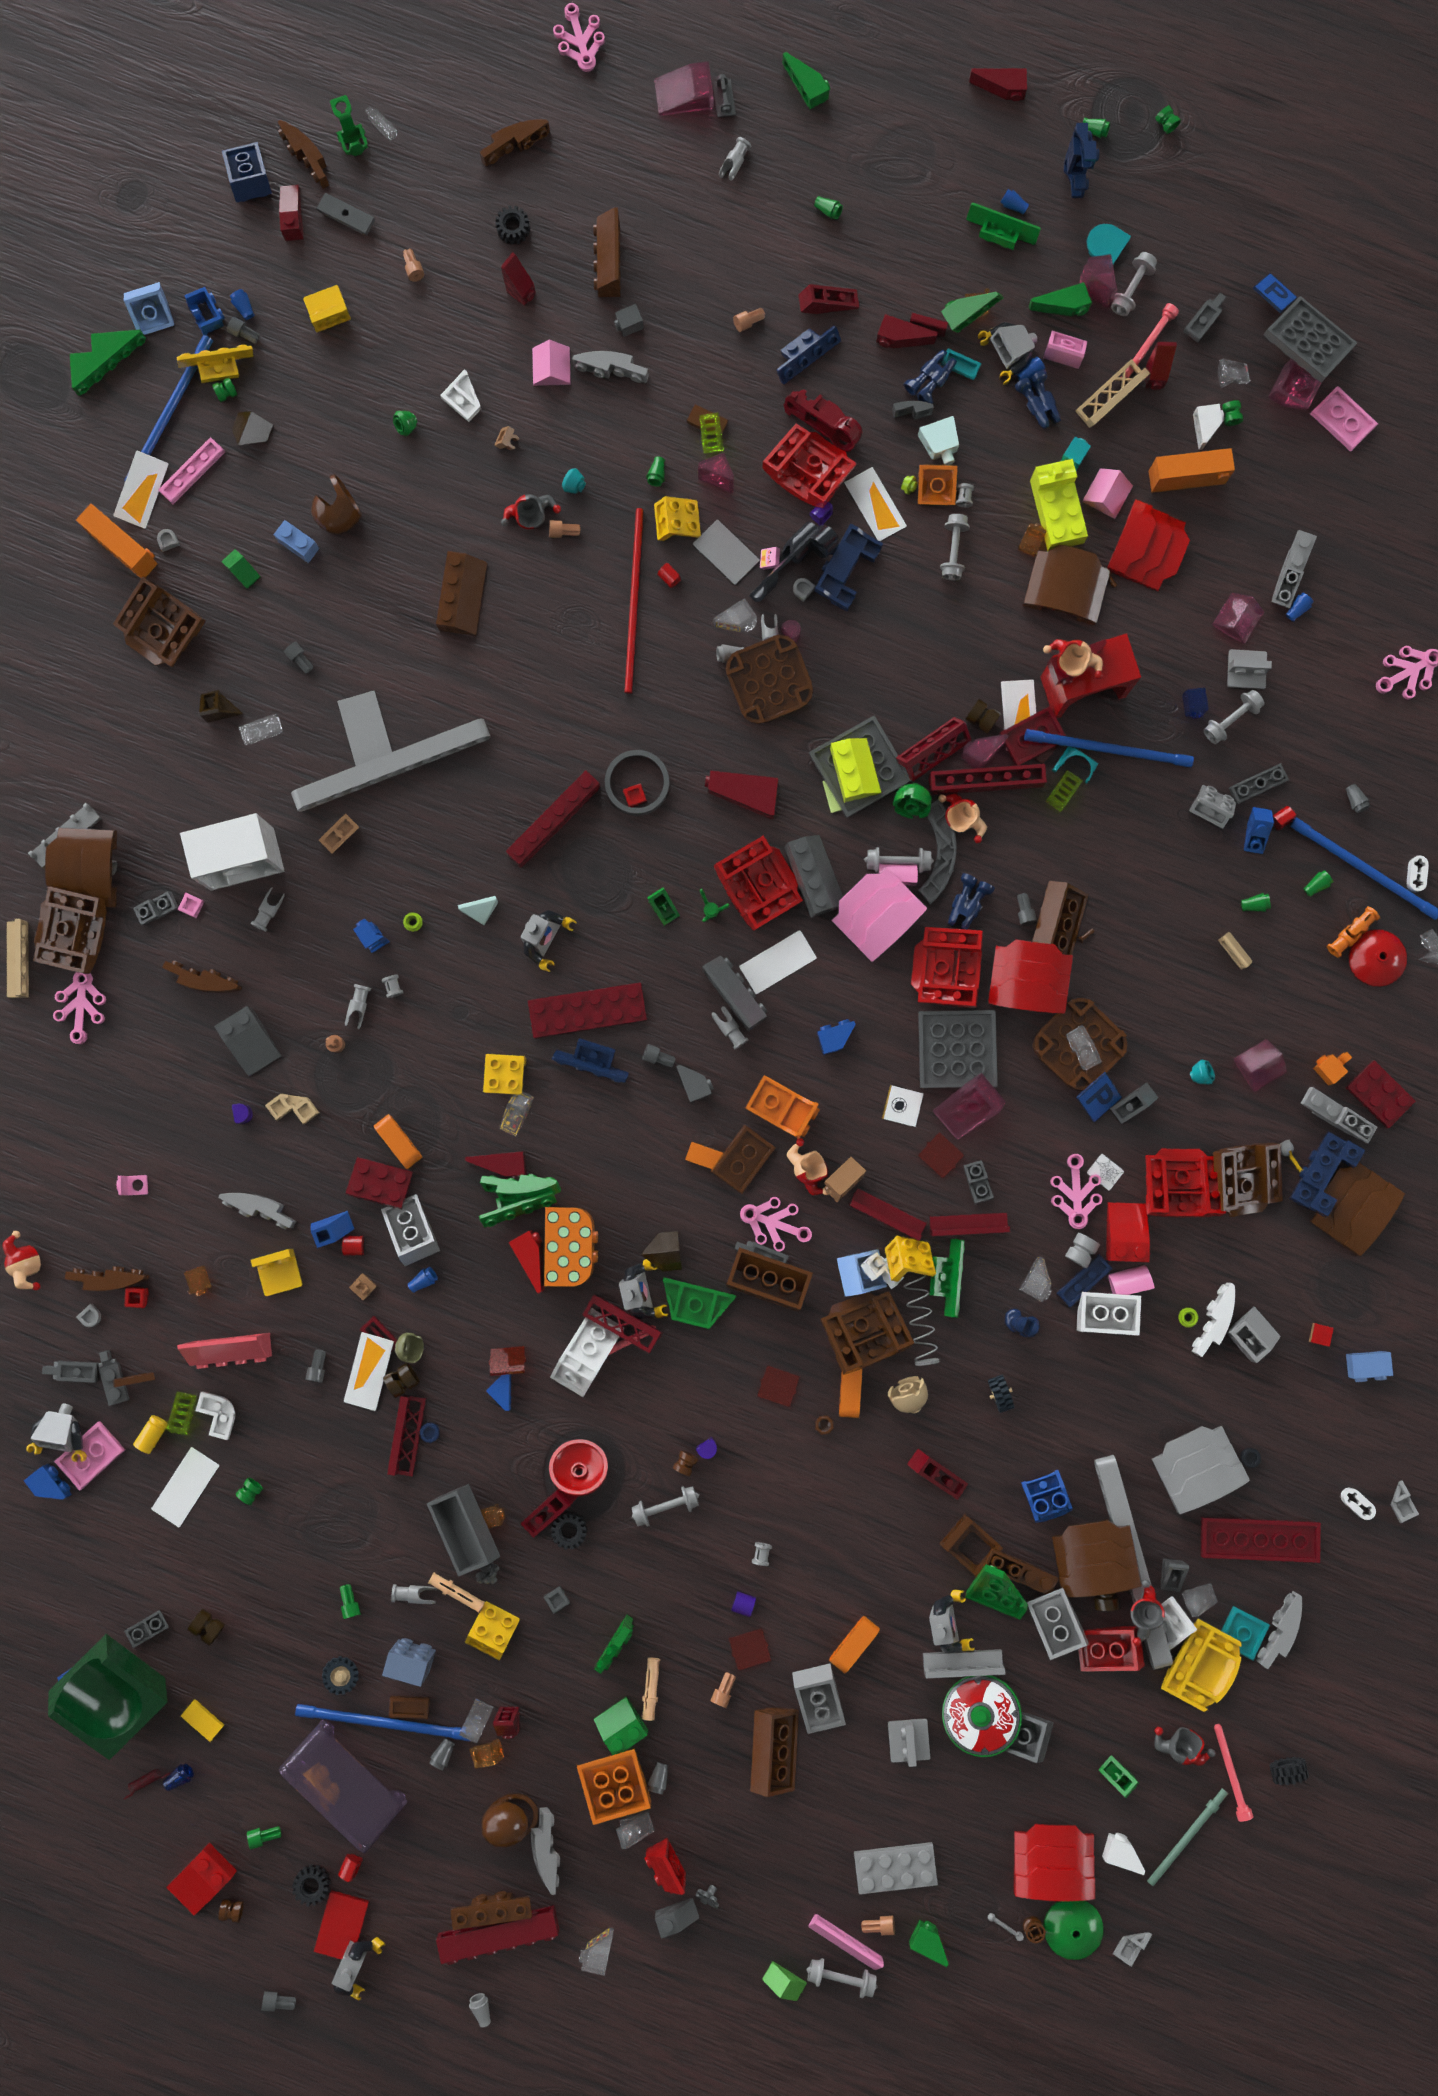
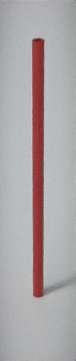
(634, 601)

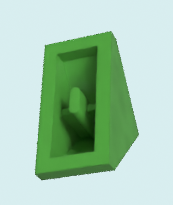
(783, 1982)

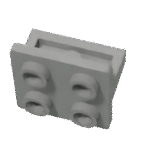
(1247, 669)
(1213, 806)
(909, 1741)

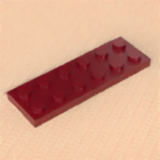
(587, 1010)
(1260, 1539)

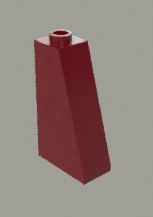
(745, 790)

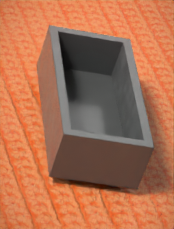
(463, 1530)

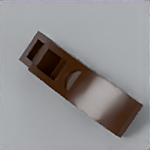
(516, 135)
(304, 150)
(206, 982)
(114, 1278)
(1022, 1571)

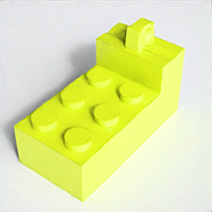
(1058, 504)

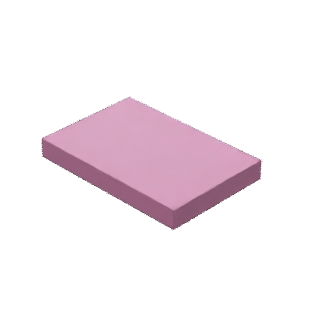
(1344, 418)
(101, 1451)

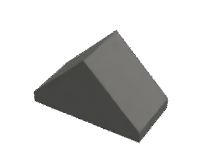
(1173, 1574)

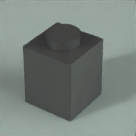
(628, 320)

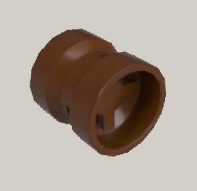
(685, 1463)
(231, 1910)
(1032, 1925)

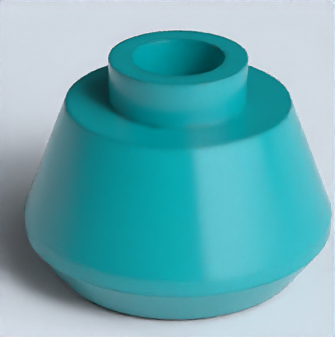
(573, 481)
(1202, 1072)

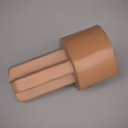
(413, 267)
(745, 320)
(557, 529)
(335, 1043)
(721, 1696)
(885, 1925)

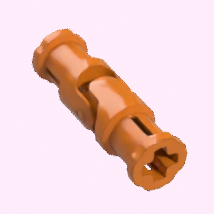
(1353, 931)

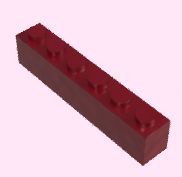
(987, 779)
(553, 819)
(488, 1939)

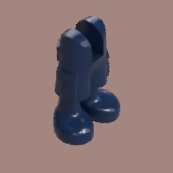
(930, 371)
(1040, 404)
(965, 906)
(1024, 1325)

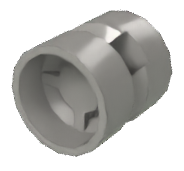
(1082, 1250)

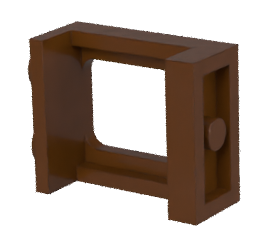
(958, 1534)

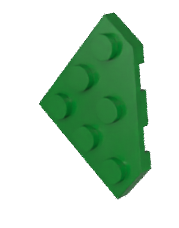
(997, 1592)
(614, 1647)

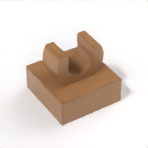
(504, 438)
(363, 1286)

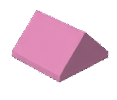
(1065, 349)
(551, 364)
(1108, 492)

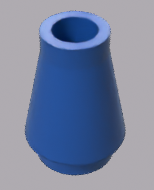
(1014, 202)
(242, 304)
(1033, 366)
(1299, 606)
(423, 1279)

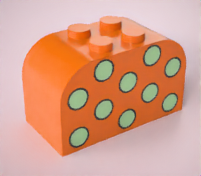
(569, 1246)

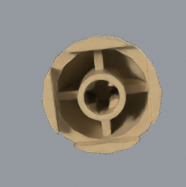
(909, 1395)

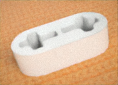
(1422, 874)
(1361, 1500)

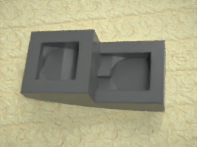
(917, 408)

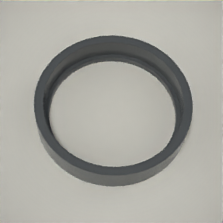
(644, 810)

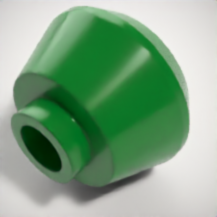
(404, 422)

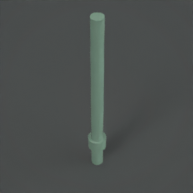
(1212, 1807)

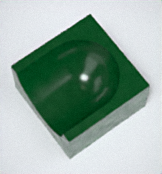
(107, 1697)

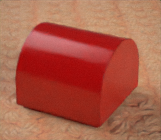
(669, 575)
(1283, 817)
(353, 1245)
(136, 1297)
(350, 1867)

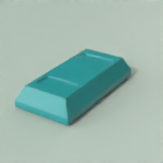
(964, 365)

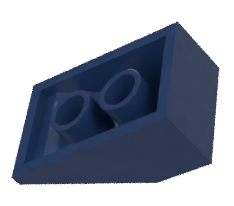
(246, 172)

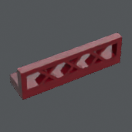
(933, 744)
(887, 1214)
(968, 1224)
(630, 1319)
(398, 1439)

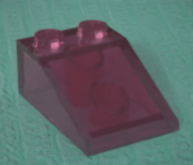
(685, 89)
(970, 1106)

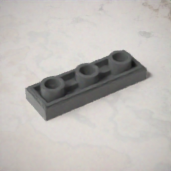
(338, 209)
(1249, 788)

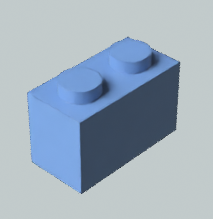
(296, 541)
(1369, 1365)

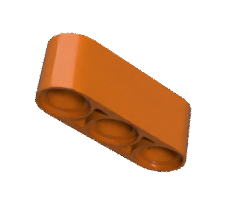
(398, 1141)
(850, 1394)
(854, 1644)

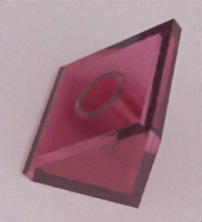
(717, 472)
(1239, 616)
(1261, 1064)

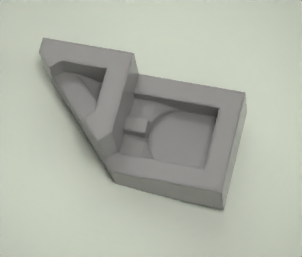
(1402, 1504)
(1130, 1946)

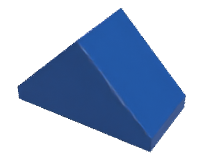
(501, 1391)

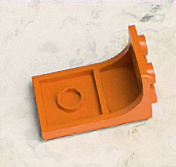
(782, 1107)

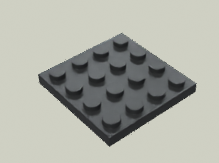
(1310, 339)
(889, 773)
(956, 1047)

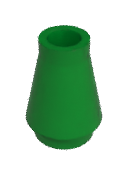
(1098, 127)
(829, 207)
(656, 474)
(1319, 883)
(1256, 903)

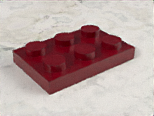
(1023, 750)
(1380, 1094)
(379, 1183)

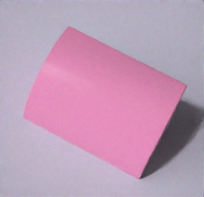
(904, 872)
(1131, 1281)

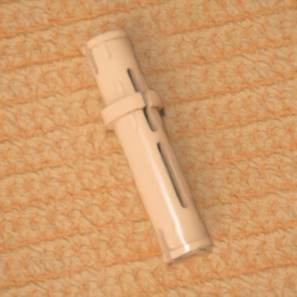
(435, 1581)
(651, 1689)

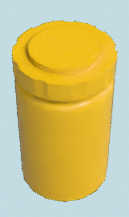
(150, 1434)

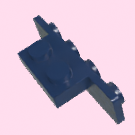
(805, 351)
(592, 1058)

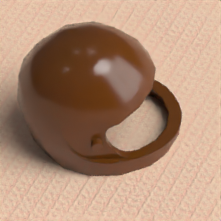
(341, 514)
(506, 1823)

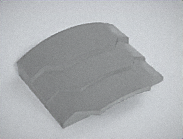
(1199, 1468)

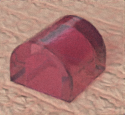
(791, 629)

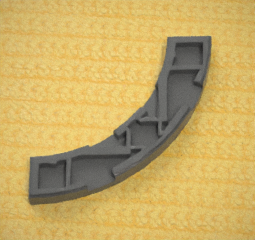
(945, 854)

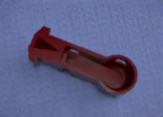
(829, 420)

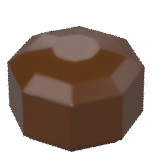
(824, 1424)

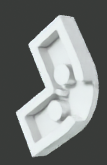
(876, 1266)
(221, 1410)

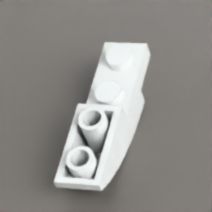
(1221, 1314)

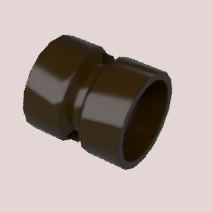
(983, 716)
(400, 1380)
(1107, 1602)
(206, 1627)

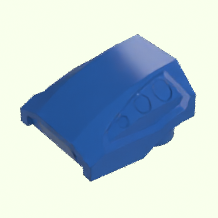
(1047, 1497)

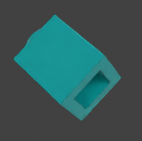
(1077, 451)

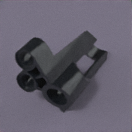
(807, 539)

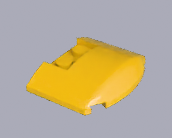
(1204, 1667)

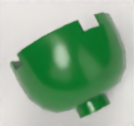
(912, 800)

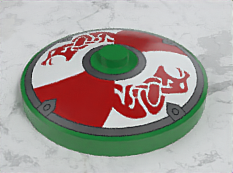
(982, 1715)

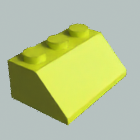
(855, 768)

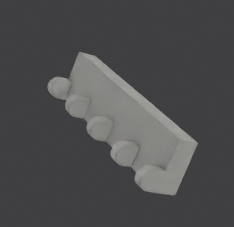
(83, 819)

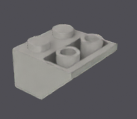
(1253, 1335)

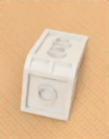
(585, 1354)

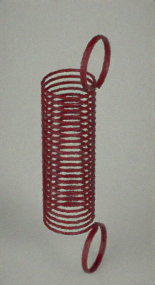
(144, 1781)

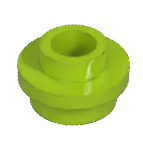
(909, 484)
(408, 918)
(1194, 1317)

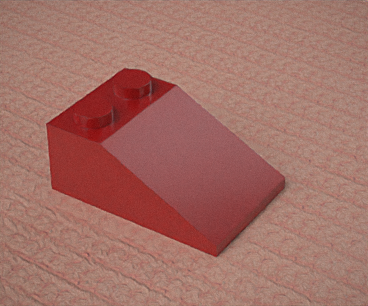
(1127, 1232)
(530, 1255)
(1111, 1650)
(667, 1867)
(202, 1879)

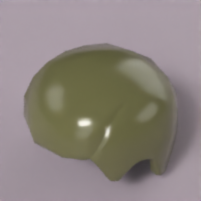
(409, 1347)

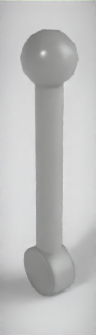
(1019, 1935)

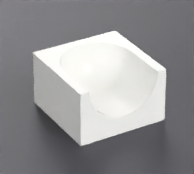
(232, 852)

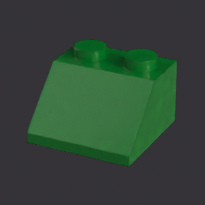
(620, 1726)

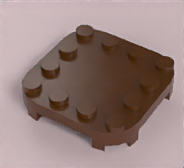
(769, 679)
(1056, 1053)

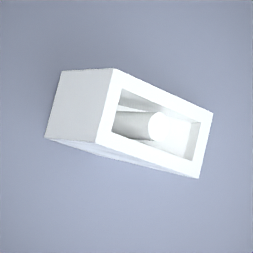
(1207, 421)
(1121, 1853)

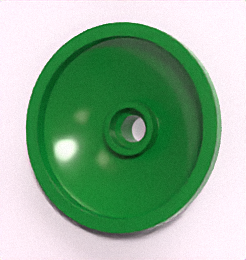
(1072, 1916)

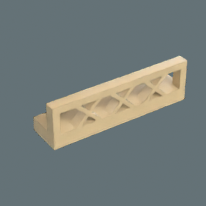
(1119, 395)
(17, 959)

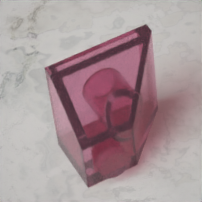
(982, 750)

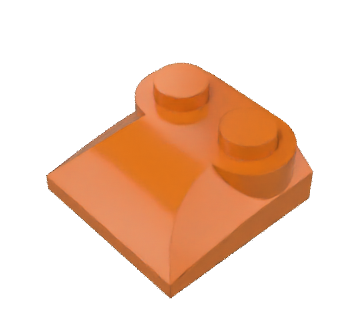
(937, 484)

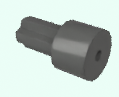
(237, 328)
(295, 653)
(1026, 915)
(653, 1054)
(315, 1372)
(272, 2002)

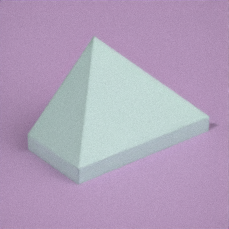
(480, 909)

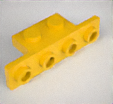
(216, 364)

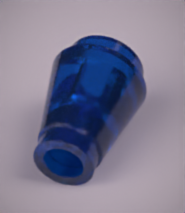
(178, 1777)

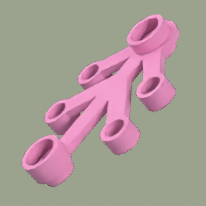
(579, 40)
(1411, 669)
(80, 1003)
(1076, 1194)
(772, 1222)

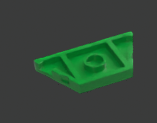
(695, 1303)

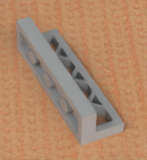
(963, 1663)

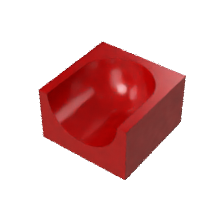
(1118, 670)

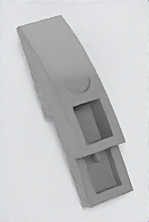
(604, 362)
(1293, 569)
(1338, 1116)
(252, 1204)
(1287, 1623)
(544, 1854)

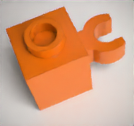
(1332, 1068)

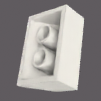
(1109, 1313)

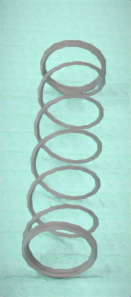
(925, 1361)

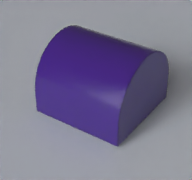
(821, 515)
(242, 1113)
(707, 1449)
(743, 1604)

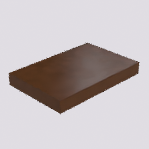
(743, 1159)

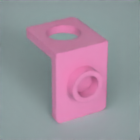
(125, 1185)

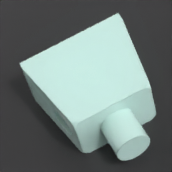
(940, 439)

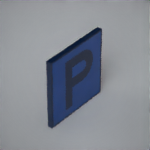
(1275, 292)
(1099, 1097)

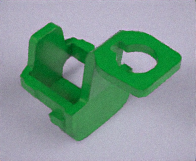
(350, 133)

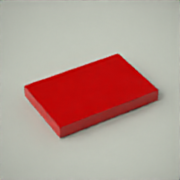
(340, 1924)

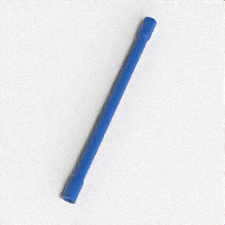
(204, 344)
(1176, 759)
(1306, 830)
(313, 1712)

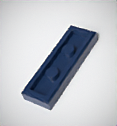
(1084, 1280)

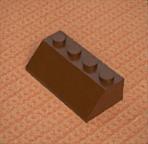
(608, 254)
(461, 593)
(1060, 916)
(769, 1279)
(774, 1751)

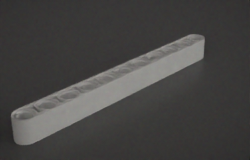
(390, 765)
(1120, 1515)

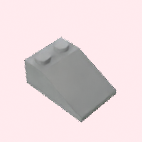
(410, 1231)
(1057, 1623)
(818, 1698)

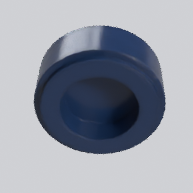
(429, 1432)

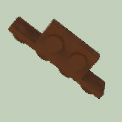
(491, 1910)

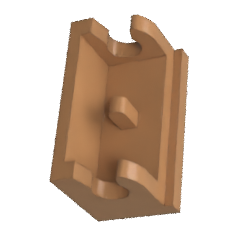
(338, 833)
(844, 1179)

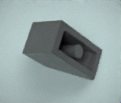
(694, 1084)
(1134, 1103)
(676, 1917)

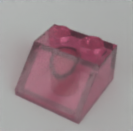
(1100, 279)
(1294, 387)

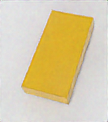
(202, 1720)

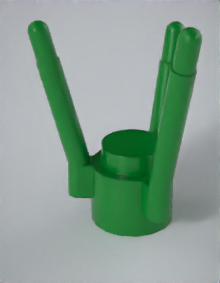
(711, 910)

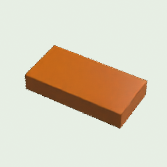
(703, 1155)

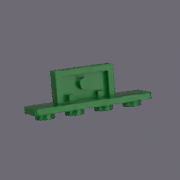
(1002, 228)
(510, 1210)
(948, 1277)

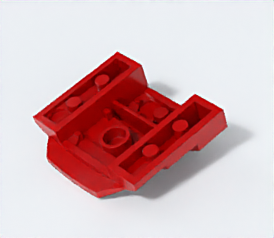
(808, 466)
(1149, 546)
(758, 882)
(948, 967)
(1030, 977)
(1182, 1184)
(1054, 1863)

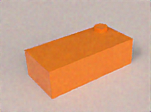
(1191, 470)
(117, 541)

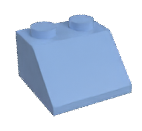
(149, 308)
(853, 1276)

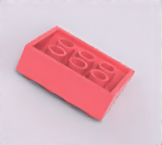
(227, 1350)

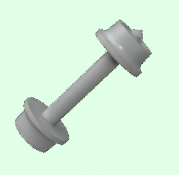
(1145, 265)
(957, 524)
(1251, 701)
(923, 860)
(641, 1514)
(817, 1972)

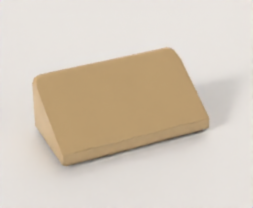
(1235, 950)

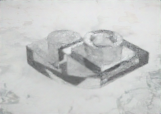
(260, 729)
(1084, 1047)

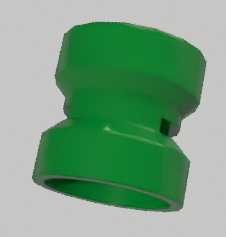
(1168, 119)
(220, 391)
(1232, 413)
(249, 1491)

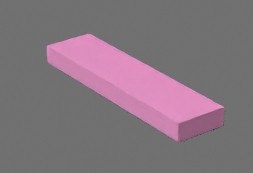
(191, 470)

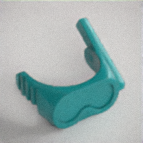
(1071, 752)

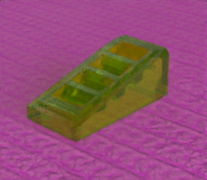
(706, 449)
(1057, 803)
(172, 1419)

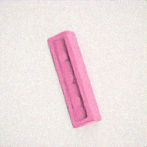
(846, 1942)

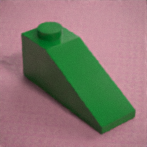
(807, 81)
(1066, 302)
(964, 311)

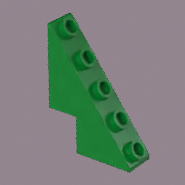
(106, 353)

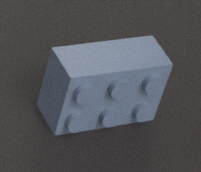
(409, 1662)

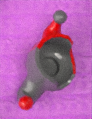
(529, 510)
(1147, 1613)
(1183, 1746)

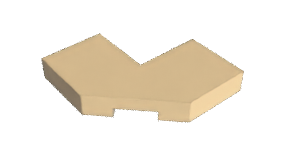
(285, 1103)

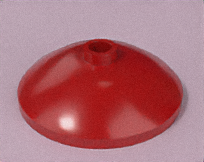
(1366, 960)
(574, 1457)

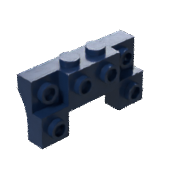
(1080, 157)
(844, 558)
(1320, 1170)

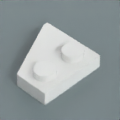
(462, 397)
(1176, 1623)

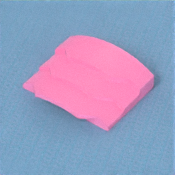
(877, 912)

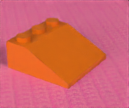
(614, 1786)

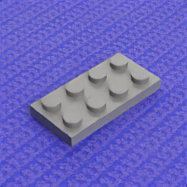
(895, 1868)

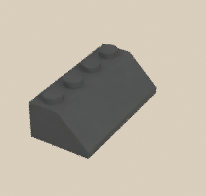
(814, 874)
(734, 992)

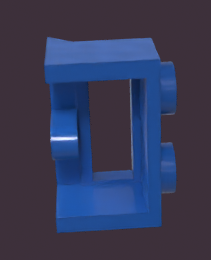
(198, 297)
(370, 935)

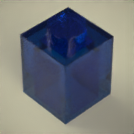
(1195, 702)

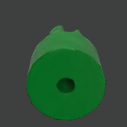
(350, 1607)
(257, 1837)

